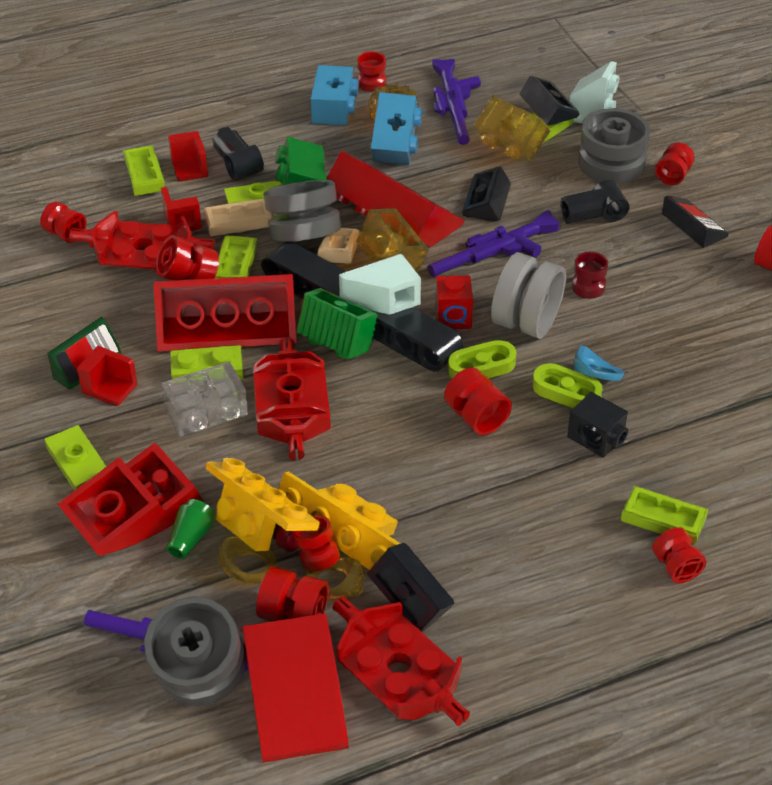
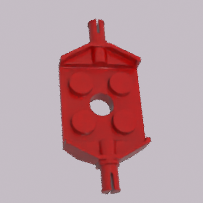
(119, 241)
(294, 414)
(385, 637)

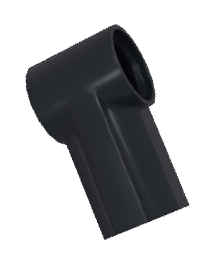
(238, 156)
(603, 201)

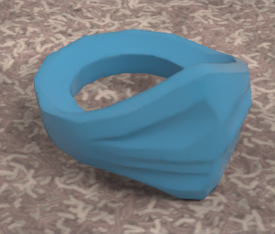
(592, 365)

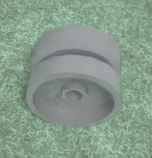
(528, 295)

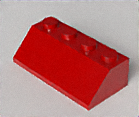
(376, 190)
(224, 312)

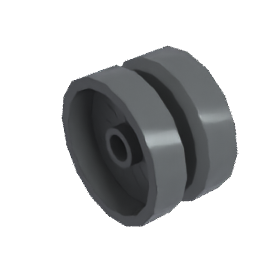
(614, 145)
(302, 210)
(195, 651)

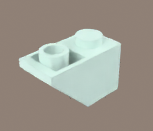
(595, 91)
(382, 286)

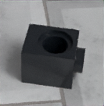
(598, 424)

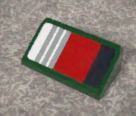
(72, 352)

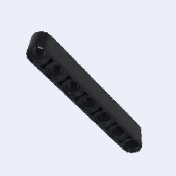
(405, 331)

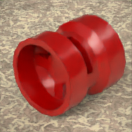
(371, 68)
(674, 163)
(59, 220)
(317, 547)
(676, 551)

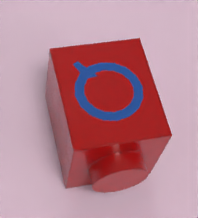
(454, 301)

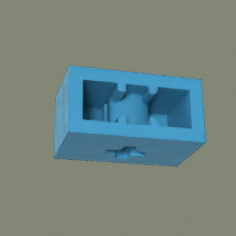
(333, 95)
(395, 112)

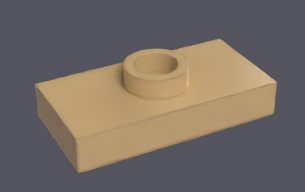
(237, 217)
(339, 246)

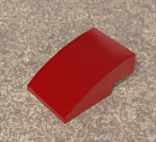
(129, 501)
(295, 687)

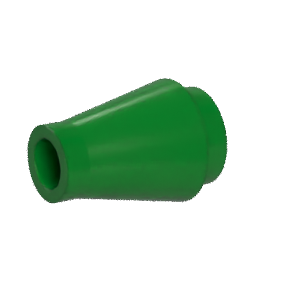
(190, 526)

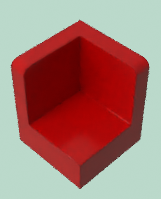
(188, 156)
(182, 207)
(107, 376)

